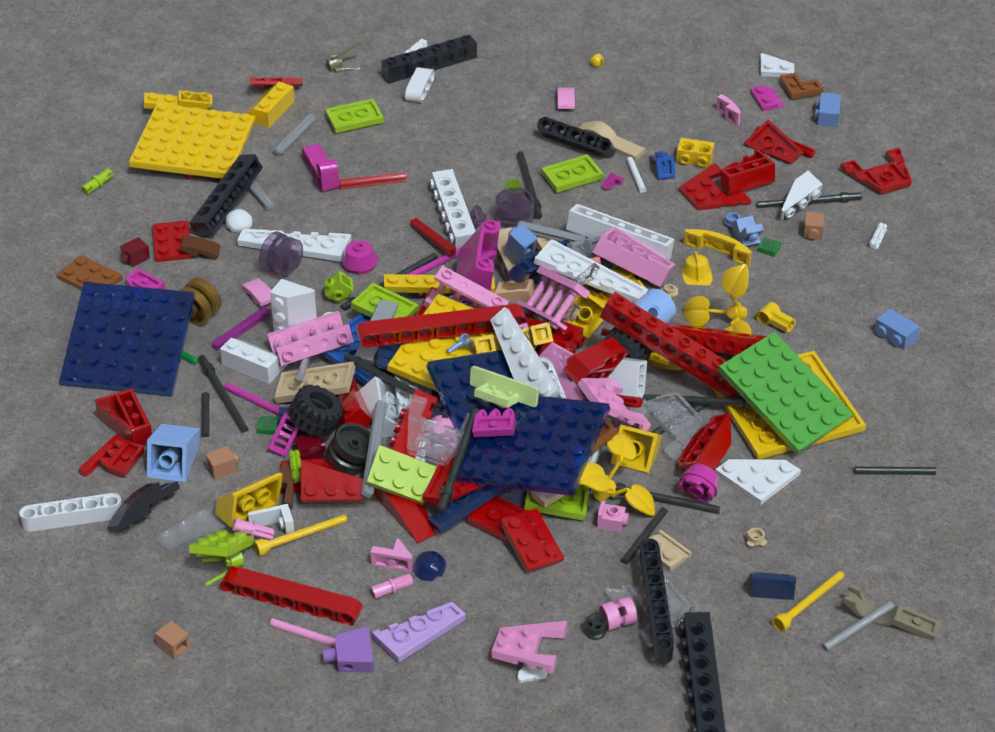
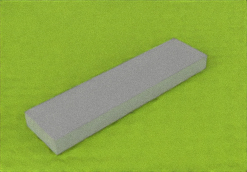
(384, 310)

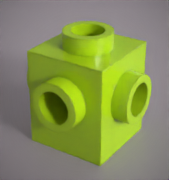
(338, 287)

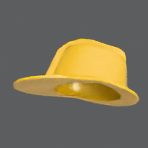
(696, 270)

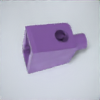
(352, 651)

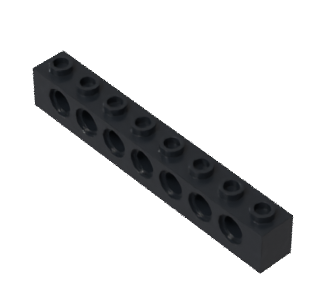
(702, 673)

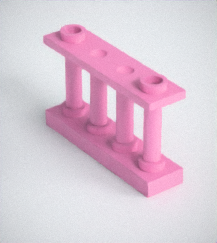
(557, 281)
(464, 287)
(310, 338)

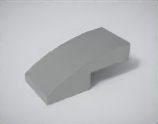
(585, 246)

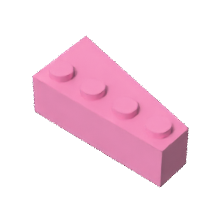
(633, 256)
(558, 357)

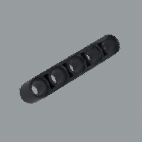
(581, 142)

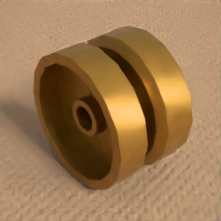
(206, 300)

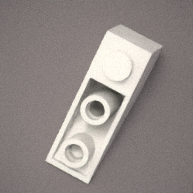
(804, 190)

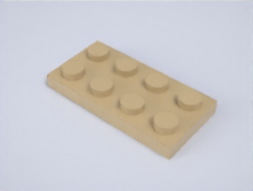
(334, 377)

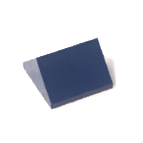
(773, 586)

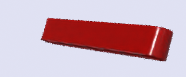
(292, 595)

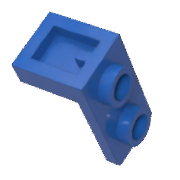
(664, 164)

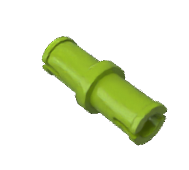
(97, 181)

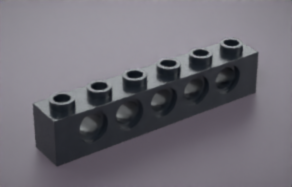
(430, 57)
(225, 195)

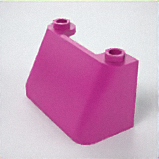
(475, 255)

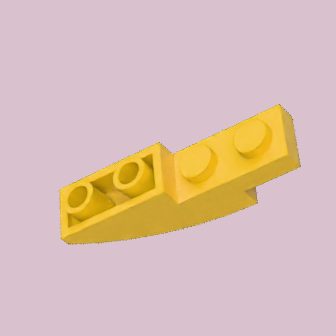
(184, 99)

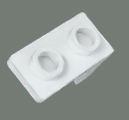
(273, 515)

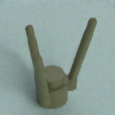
(335, 61)

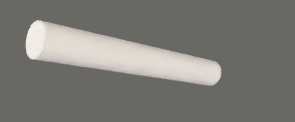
(636, 175)

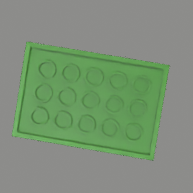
(785, 392)

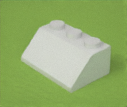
(291, 304)
(251, 360)
(380, 390)

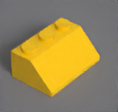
(272, 104)
(251, 497)

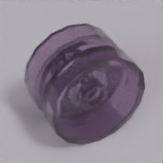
(514, 206)
(281, 254)

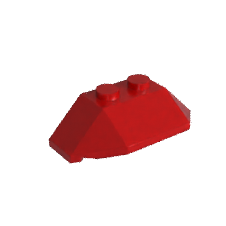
(708, 444)

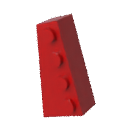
(399, 441)

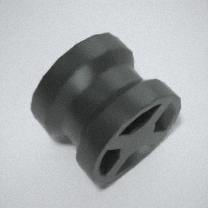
(593, 621)

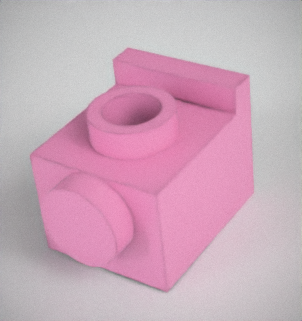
(612, 517)

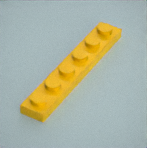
(415, 283)

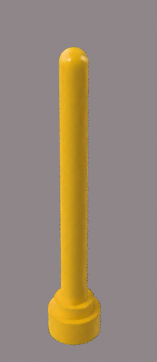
(263, 546)
(783, 620)

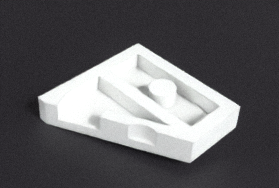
(775, 67)

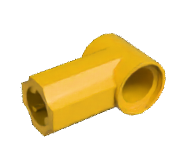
(772, 315)

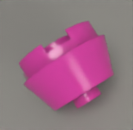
(359, 257)
(699, 482)

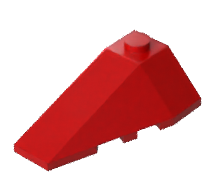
(354, 408)
(409, 514)

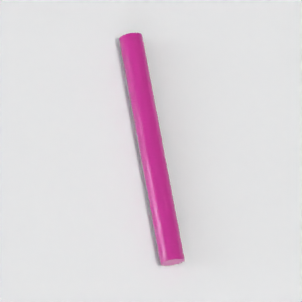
(435, 263)
(252, 398)

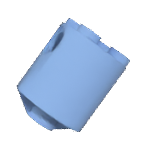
(658, 304)

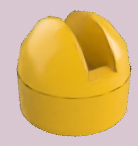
(596, 61)

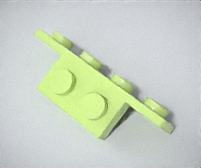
(501, 389)

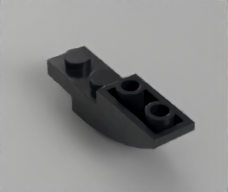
(139, 503)

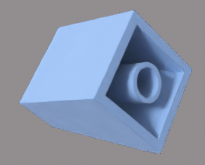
(172, 452)

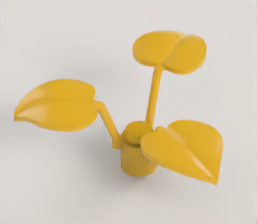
(736, 283)
(604, 487)

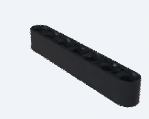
(656, 601)

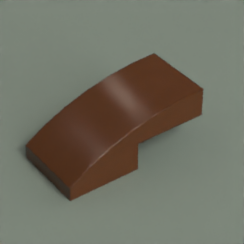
(196, 245)
(287, 484)

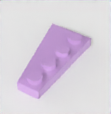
(419, 631)

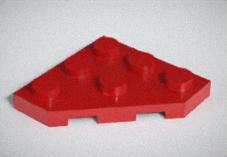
(439, 479)

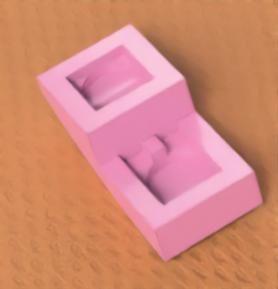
(566, 98)
(729, 108)
(259, 291)

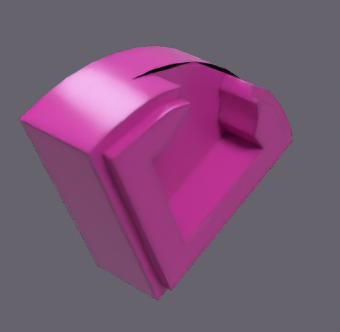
(612, 180)

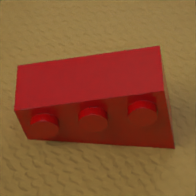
(747, 174)
(595, 361)
(125, 416)
(328, 486)

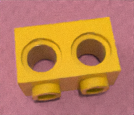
(695, 152)

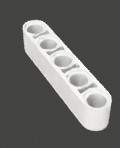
(69, 512)

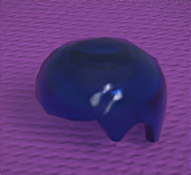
(429, 565)

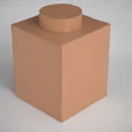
(814, 225)
(222, 462)
(172, 640)

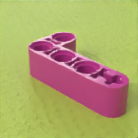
(322, 169)

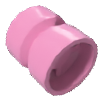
(618, 613)

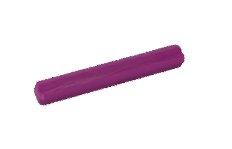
(242, 327)

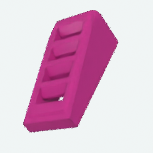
(276, 449)

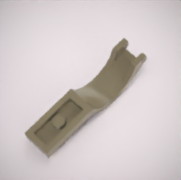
(899, 616)

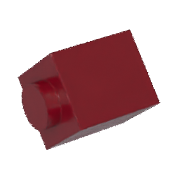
(134, 252)
(310, 446)

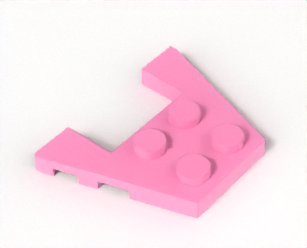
(605, 391)
(523, 641)

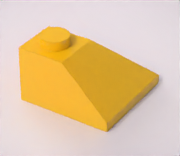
(588, 315)
(646, 445)

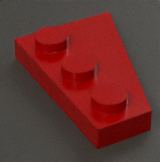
(262, 82)
(774, 143)

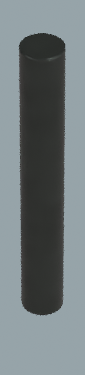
(205, 415)

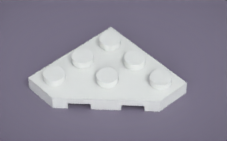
(758, 477)

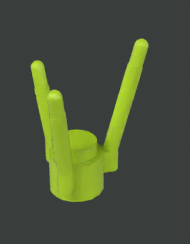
(233, 560)

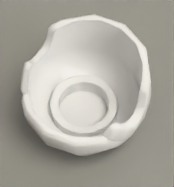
(238, 220)

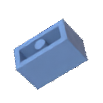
(828, 109)
(520, 243)
(897, 329)

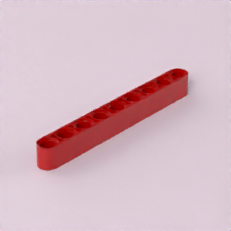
(433, 325)

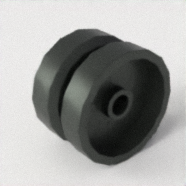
(349, 448)

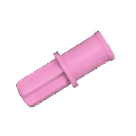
(253, 529)
(391, 585)

